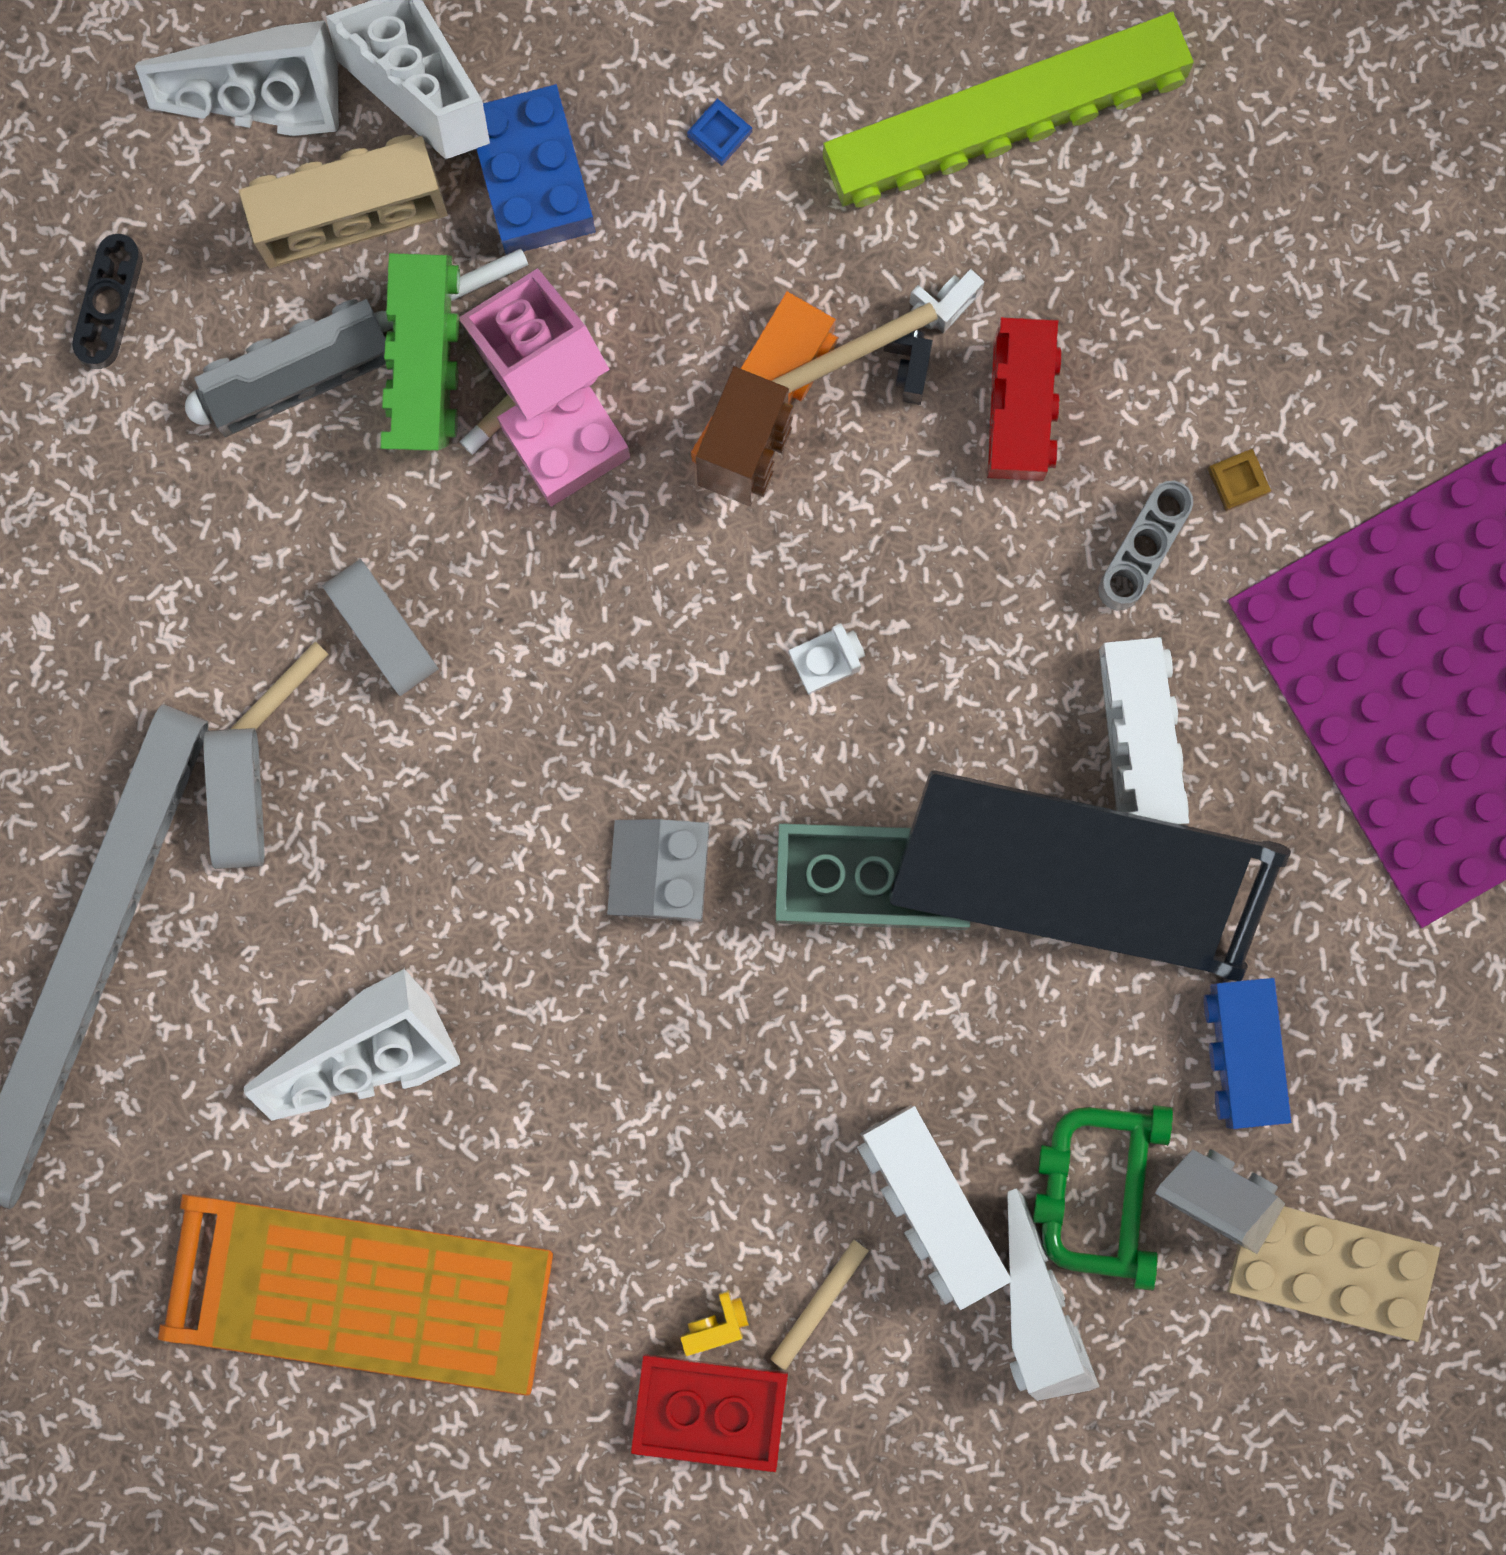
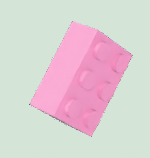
(534, 344)

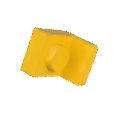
(709, 1334)

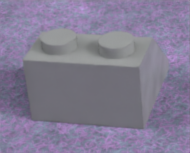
(658, 869)
(1223, 1199)

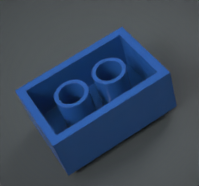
(533, 172)

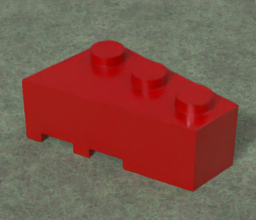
(1023, 399)

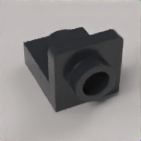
(912, 372)

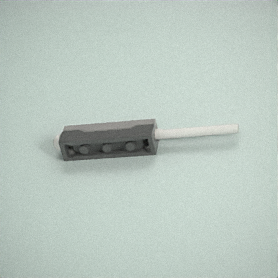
(308, 359)

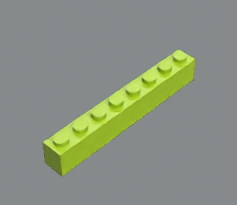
(1008, 110)

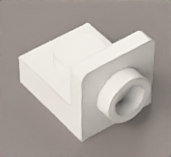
(954, 297)
(827, 658)

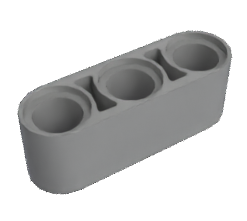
(1161, 530)
(380, 627)
(234, 798)

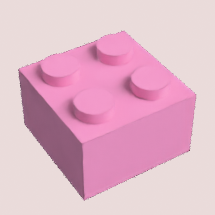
(566, 444)

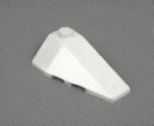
(265, 76)
(371, 1041)

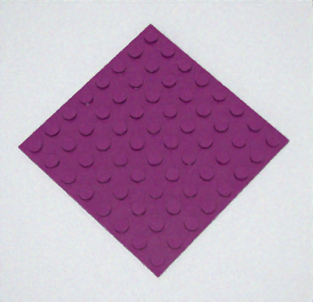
(1401, 679)

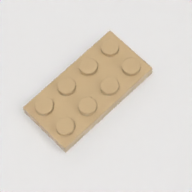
(1339, 1273)

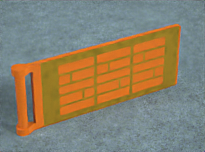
(362, 1295)

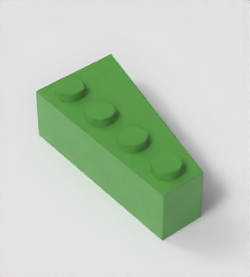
(420, 352)

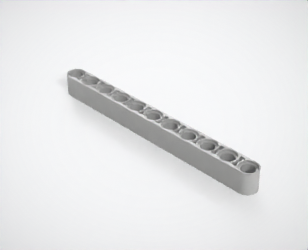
(93, 941)

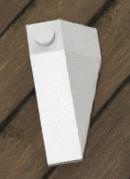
(1044, 1340)

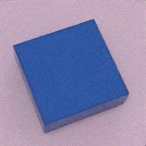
(719, 132)

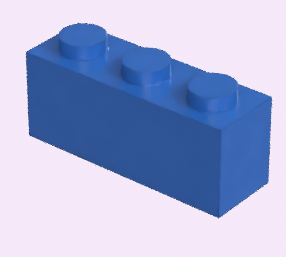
(1248, 1053)

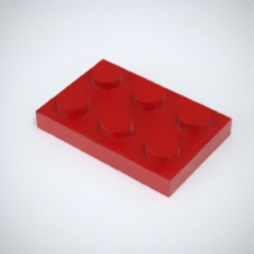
(709, 1413)

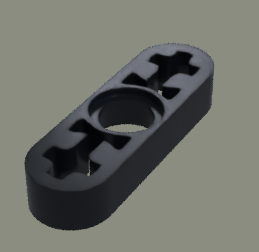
(88, 331)

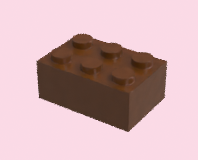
(743, 437)

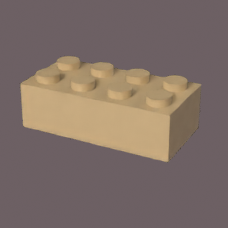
(343, 201)

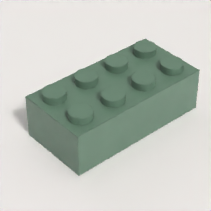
(845, 878)

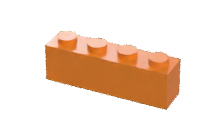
(790, 339)

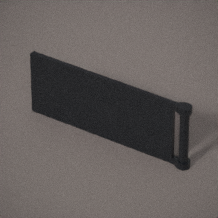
(1082, 873)

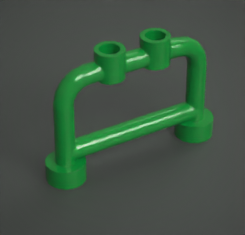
(1050, 1207)

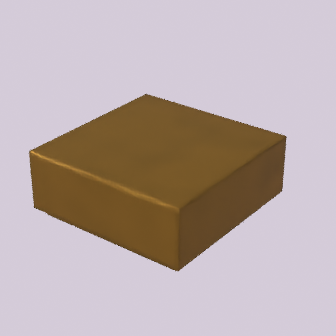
(1239, 479)

